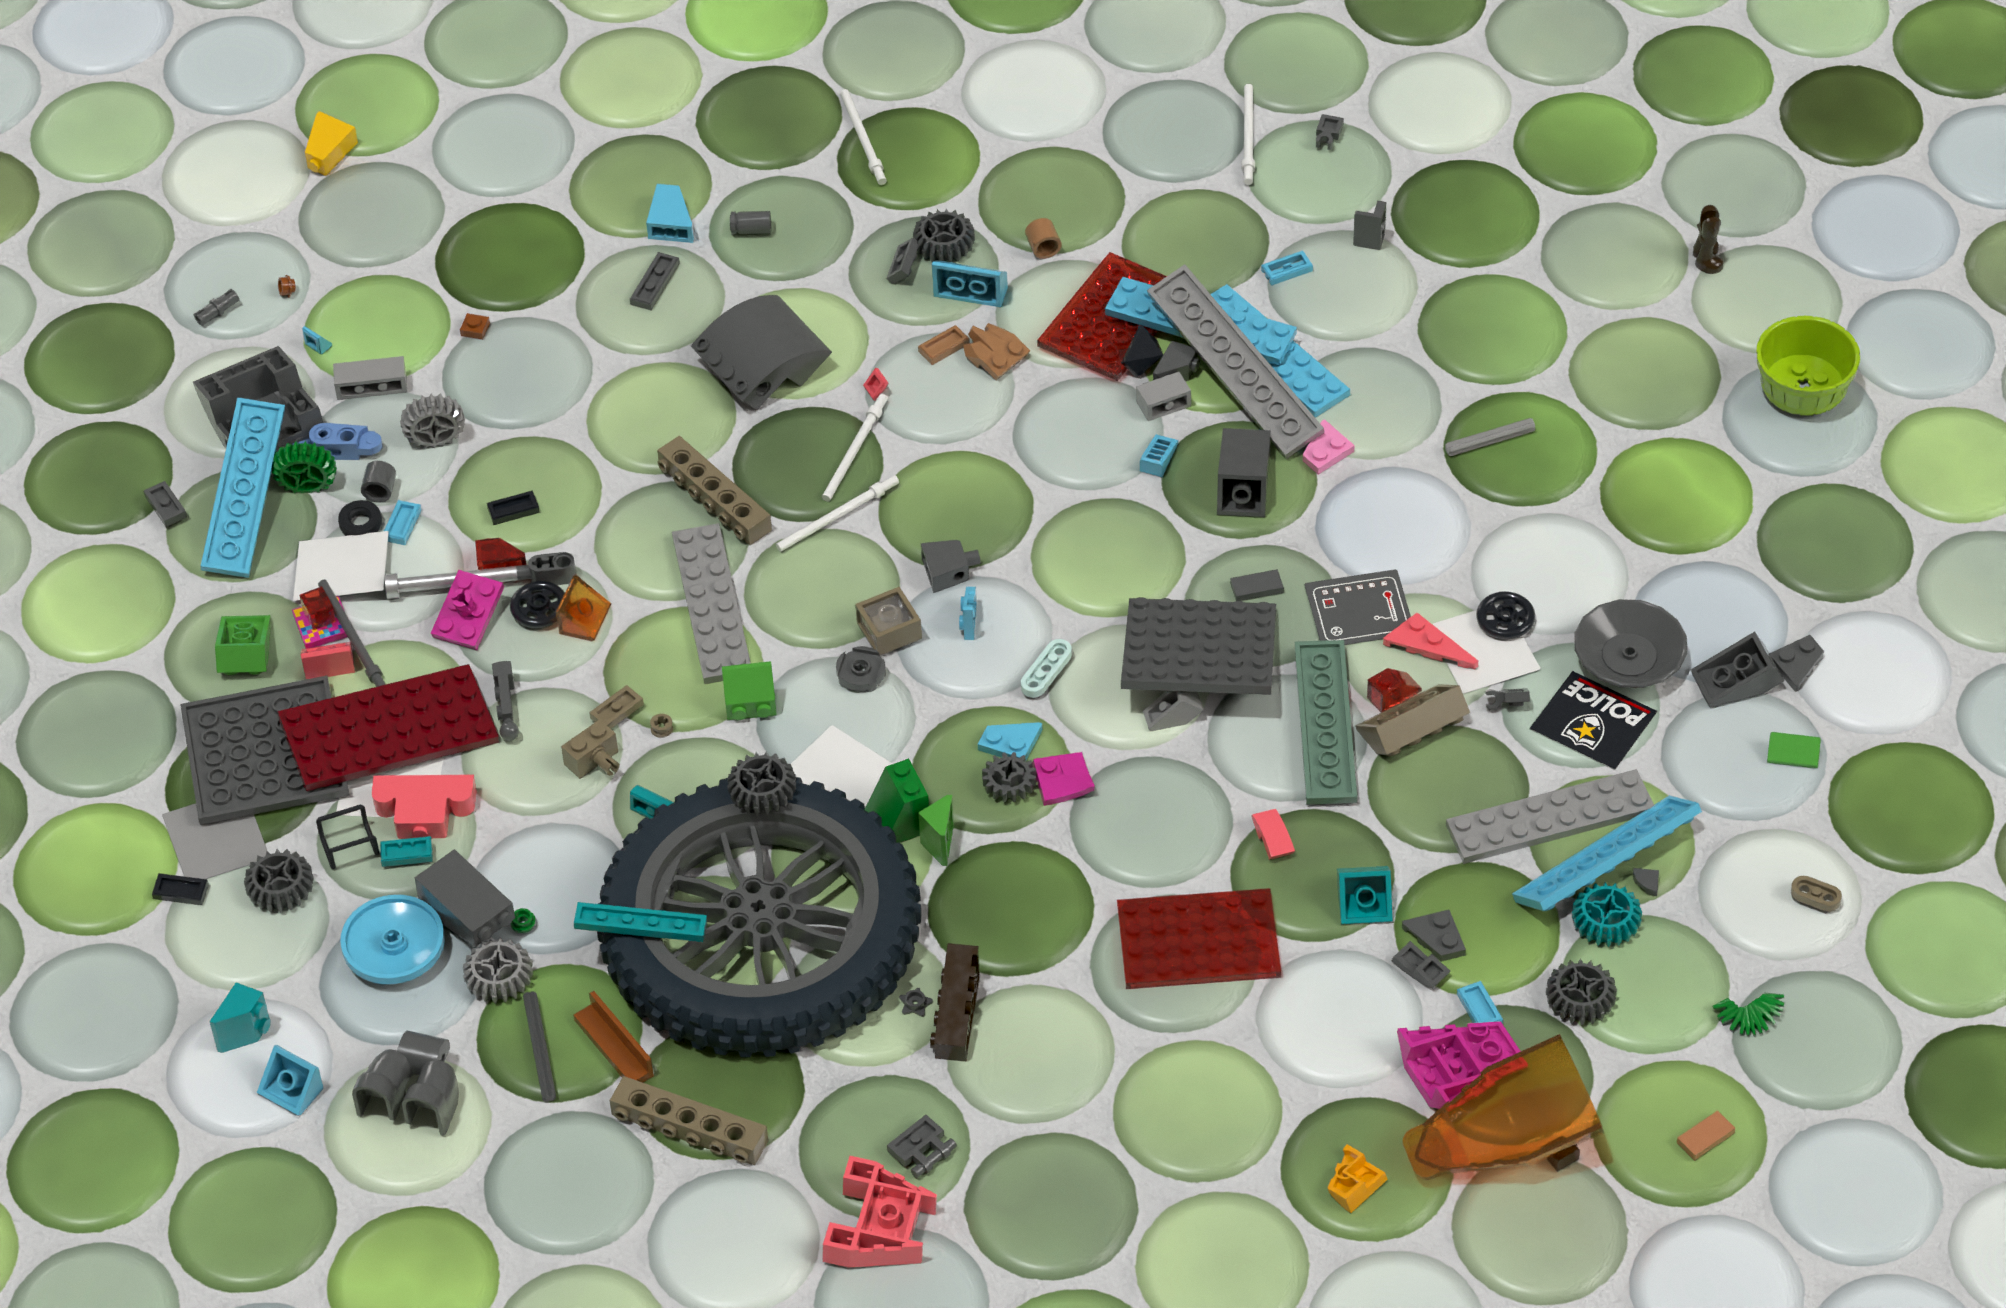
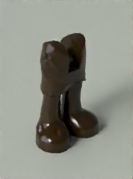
(1706, 243)

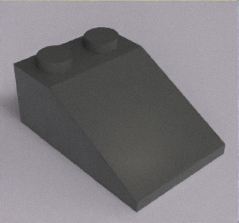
(1737, 672)

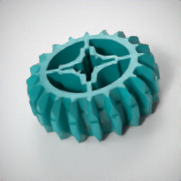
(1619, 923)

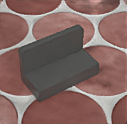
(1370, 227)

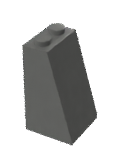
(1243, 472)
(464, 898)

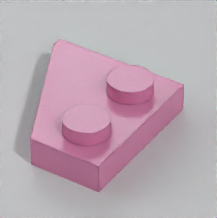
(1327, 449)

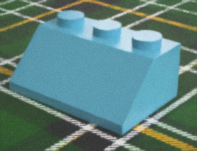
(969, 283)

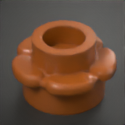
(286, 286)

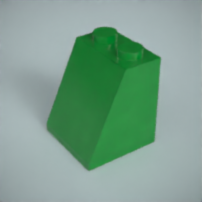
(899, 800)

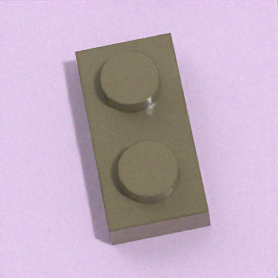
(617, 707)

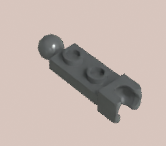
(503, 683)

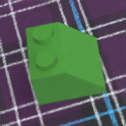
(749, 691)

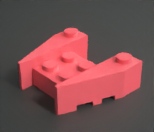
(884, 1221)

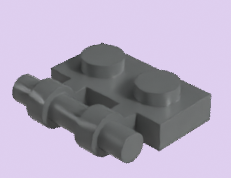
(917, 1140)

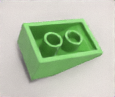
(243, 644)

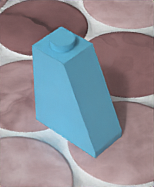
(669, 216)

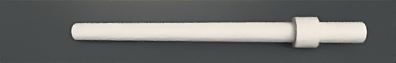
(1248, 162)
(875, 165)
(872, 415)
(875, 491)

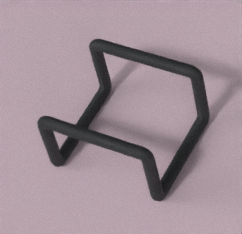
(329, 852)

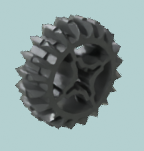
(943, 230)
(758, 775)
(277, 873)
(1575, 999)

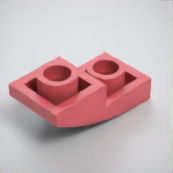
(1273, 833)

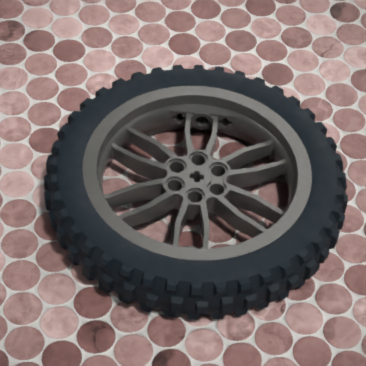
(760, 914)

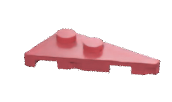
(1425, 639)

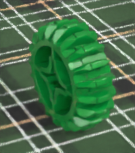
(304, 467)

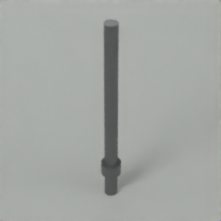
(372, 670)

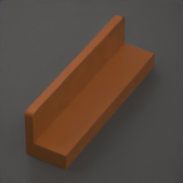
(614, 1040)

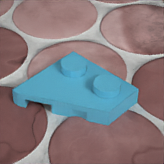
(968, 619)
(1010, 739)

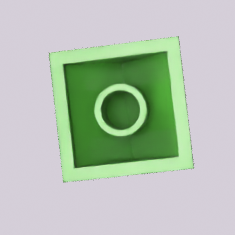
(937, 827)

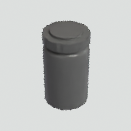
(750, 222)

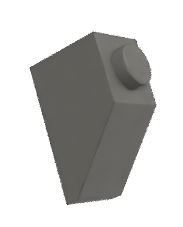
(1177, 359)

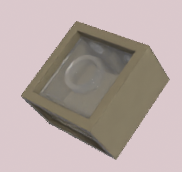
(888, 621)

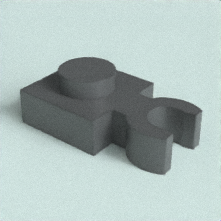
(1328, 129)

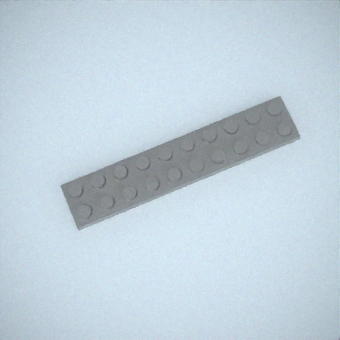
(1235, 361)

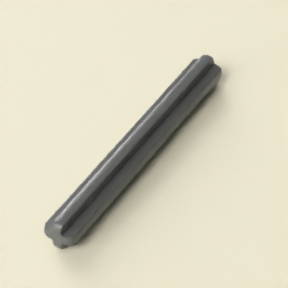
(539, 1046)

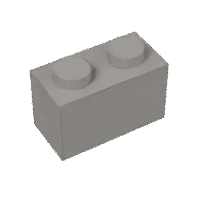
(1163, 396)

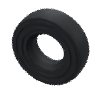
(355, 508)

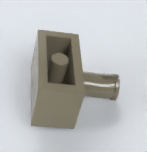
(591, 749)

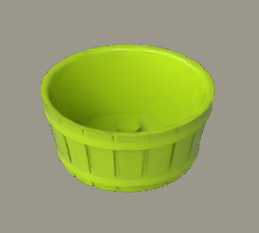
(1810, 351)

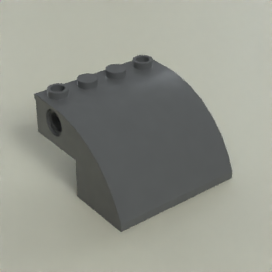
(760, 347)
(264, 378)

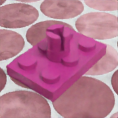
(467, 609)

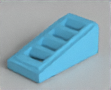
(1154, 466)

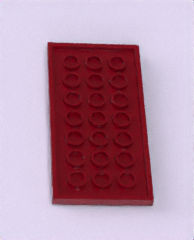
(387, 727)

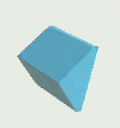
(290, 1081)

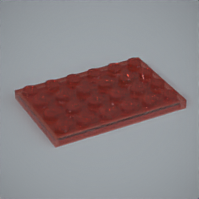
(1082, 328)
(1198, 938)

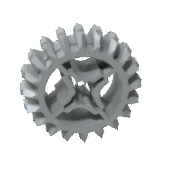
(432, 421)
(511, 976)

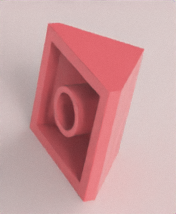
(328, 660)

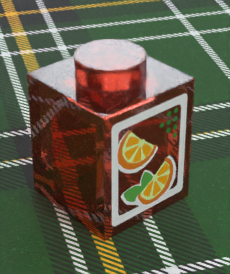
(317, 608)

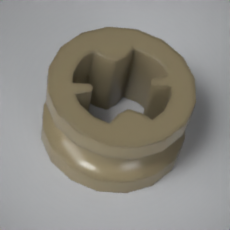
(661, 732)

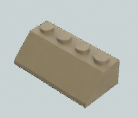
(1414, 718)

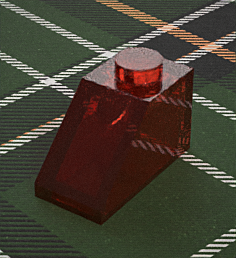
(498, 554)
(1391, 688)

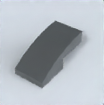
(1419, 966)

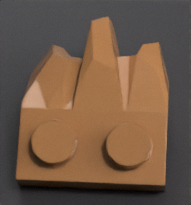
(994, 349)

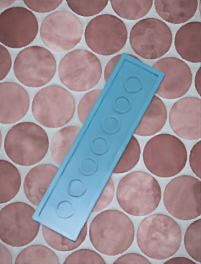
(1134, 305)
(1300, 371)
(242, 487)
(1606, 853)

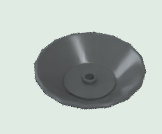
(1630, 643)

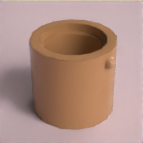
(1043, 238)

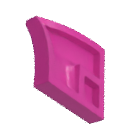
(1062, 777)

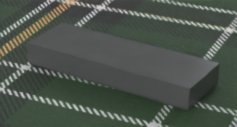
(654, 281)

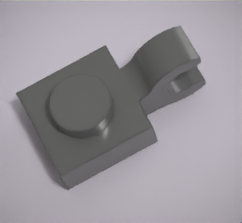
(1514, 697)

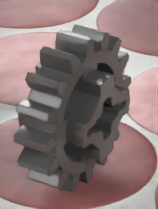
(1009, 777)

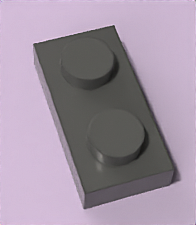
(903, 261)
(165, 503)

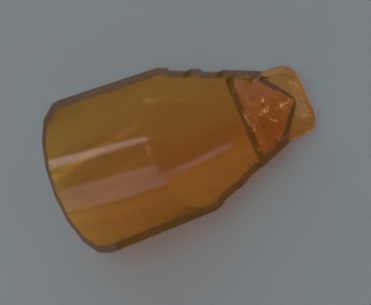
(1508, 1116)

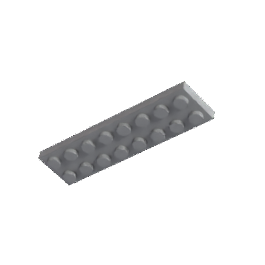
(710, 600)
(1549, 816)

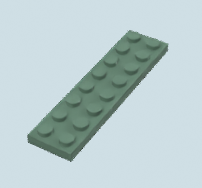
(1325, 722)

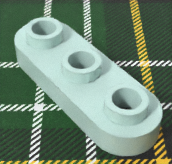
(1047, 661)

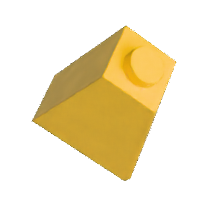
(328, 143)

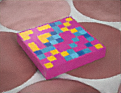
(320, 636)

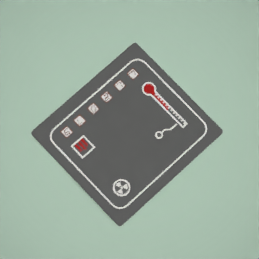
(1358, 606)

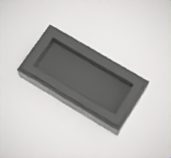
(1256, 585)

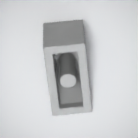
(1172, 710)

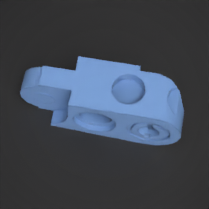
(346, 440)

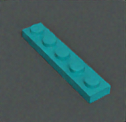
(640, 922)

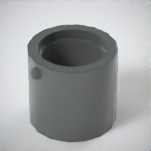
(378, 481)

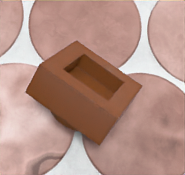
(474, 326)

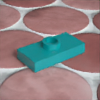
(406, 851)

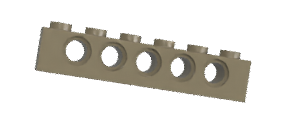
(714, 490)
(703, 1118)

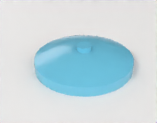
(392, 939)

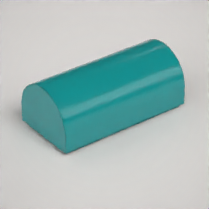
(645, 801)

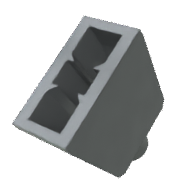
(947, 563)

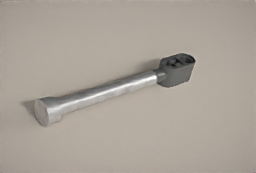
(550, 567)

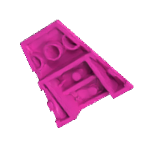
(1452, 1056)

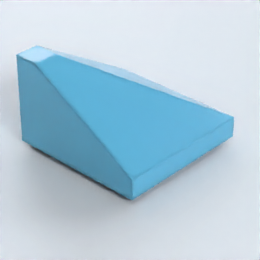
(315, 341)

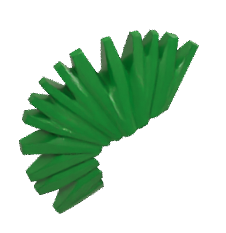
(1753, 1014)

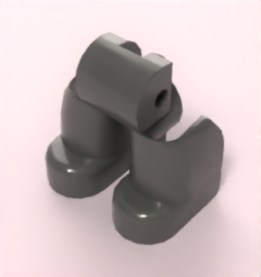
(392, 1069)

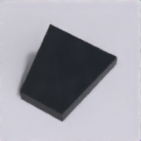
(1142, 352)

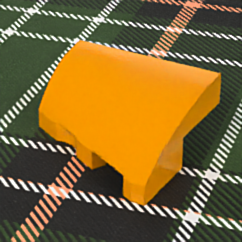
(1354, 1179)

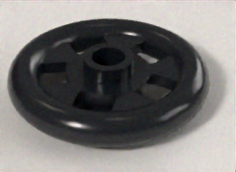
(537, 604)
(1507, 608)

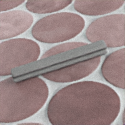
(1490, 437)

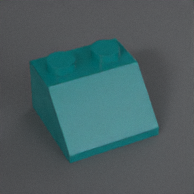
(1364, 894)
(240, 1019)

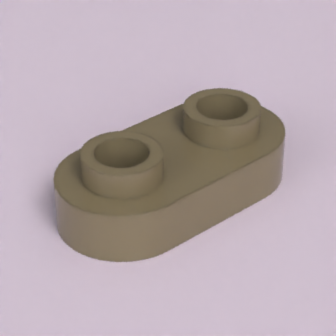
(1816, 893)

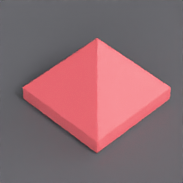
(875, 384)

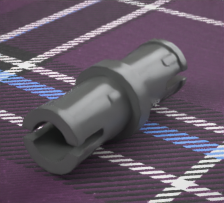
(216, 307)

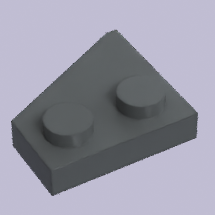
(1797, 660)
(1437, 934)

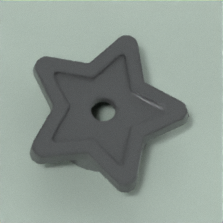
(915, 996)

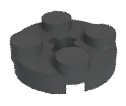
(860, 680)

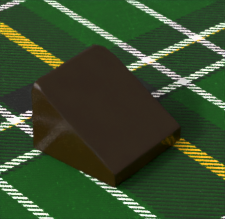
(1565, 1158)

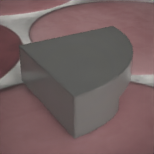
(1647, 880)

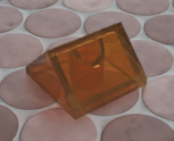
(581, 611)

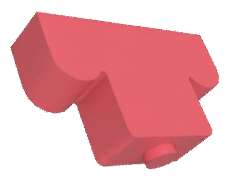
(423, 802)

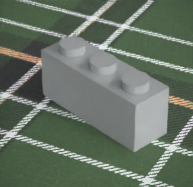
(370, 378)

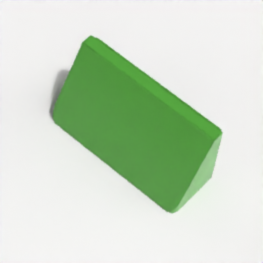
(1793, 749)

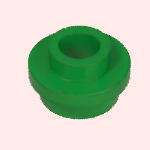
(526, 916)

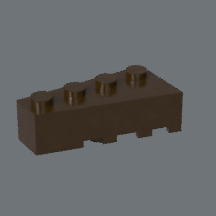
(956, 1002)

